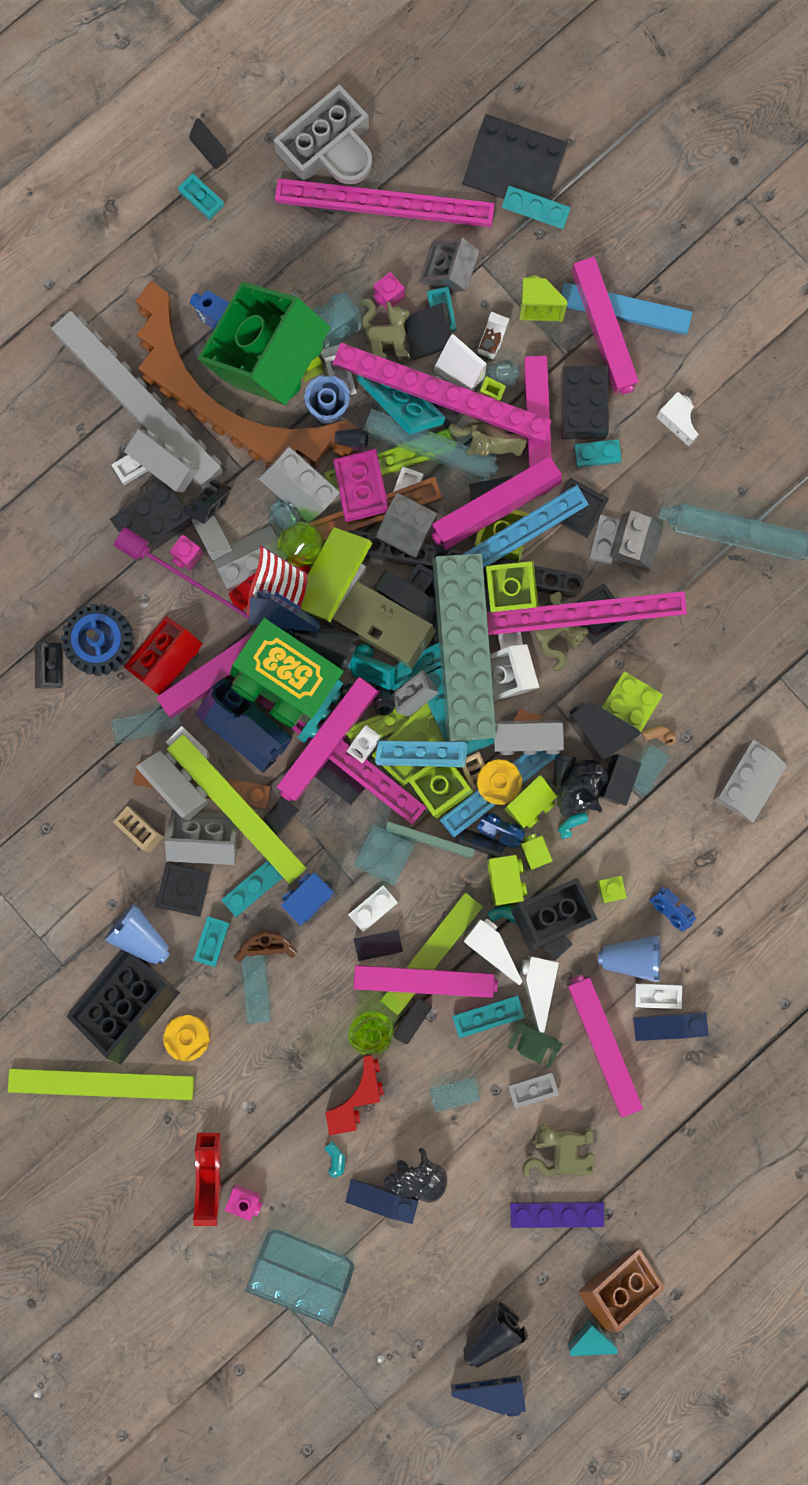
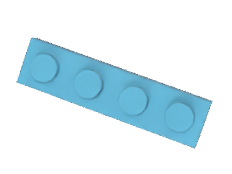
(421, 753)

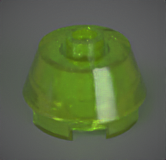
(300, 543)
(370, 1032)

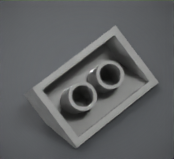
(299, 484)
(244, 557)
(751, 781)
(173, 784)
(202, 839)

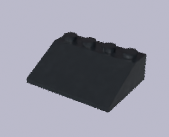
(513, 157)
(122, 1006)

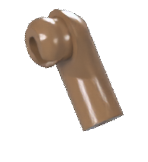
(661, 733)

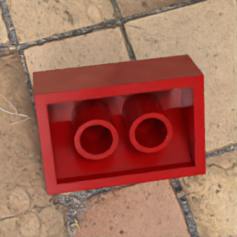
(163, 655)

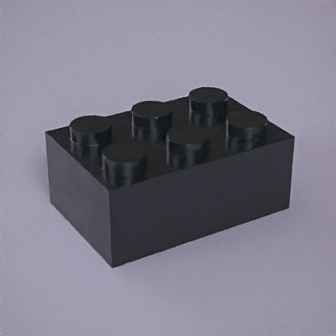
(584, 402)
(154, 517)
(553, 914)

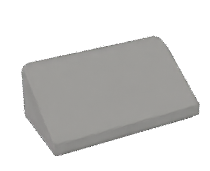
(212, 537)
(414, 694)

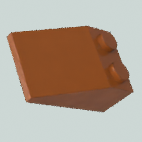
(621, 1291)

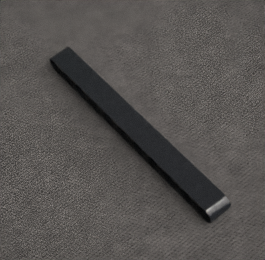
(432, 551)

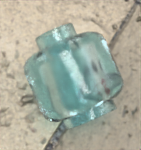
(503, 372)
(283, 516)

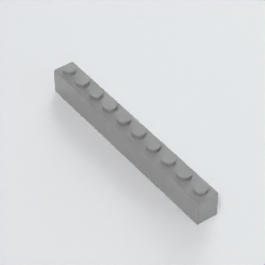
(133, 396)

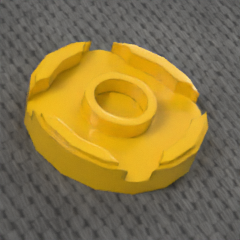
(499, 782)
(186, 1038)

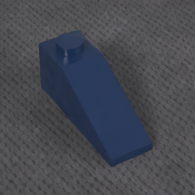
(279, 612)
(671, 1026)
(381, 1201)
(498, 1394)

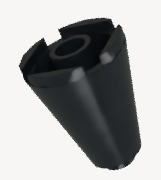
(331, 644)
(494, 1336)

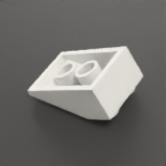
(460, 365)
(491, 946)
(539, 984)

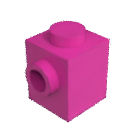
(388, 290)
(185, 553)
(244, 1203)

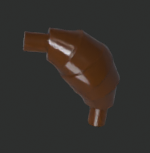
(265, 943)

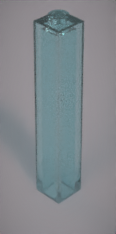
(430, 446)

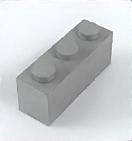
(161, 459)
(529, 736)

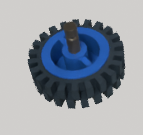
(97, 639)

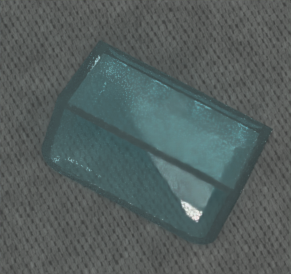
(301, 1276)

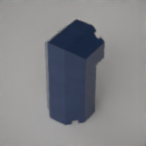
(243, 725)

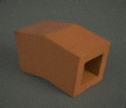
(523, 715)

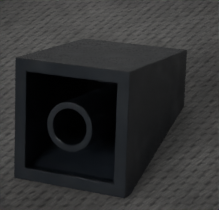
(601, 730)

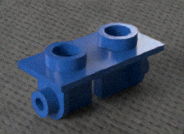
(511, 833)
(680, 917)

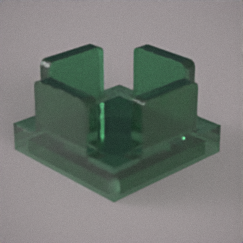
(534, 1043)

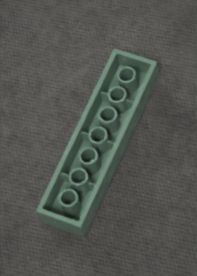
(464, 647)

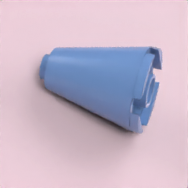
(327, 398)
(138, 937)
(633, 957)

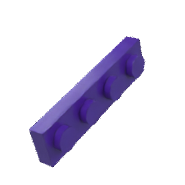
(556, 1214)

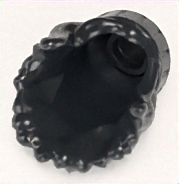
(582, 788)
(424, 1182)

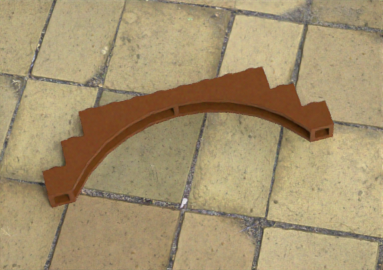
(166, 371)

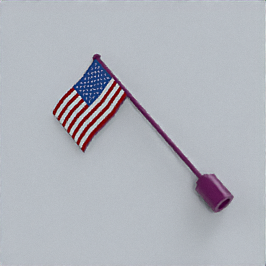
(271, 574)

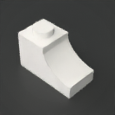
(327, 357)
(677, 418)

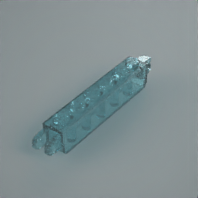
(737, 531)

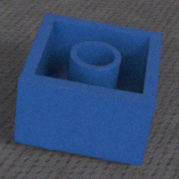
(307, 898)

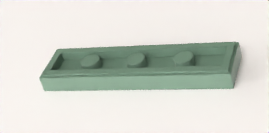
(430, 840)

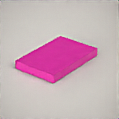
(361, 485)

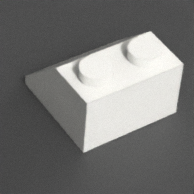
(512, 672)

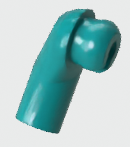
(364, 649)
(570, 822)
(501, 911)
(338, 1160)

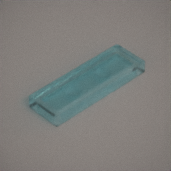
(144, 726)
(256, 989)

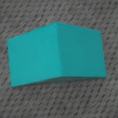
(591, 1341)

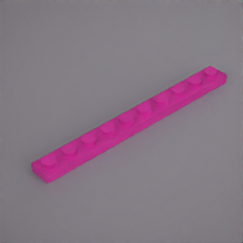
(384, 202)
(441, 392)
(586, 613)
(368, 776)

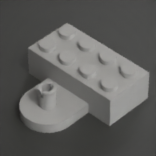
(328, 139)

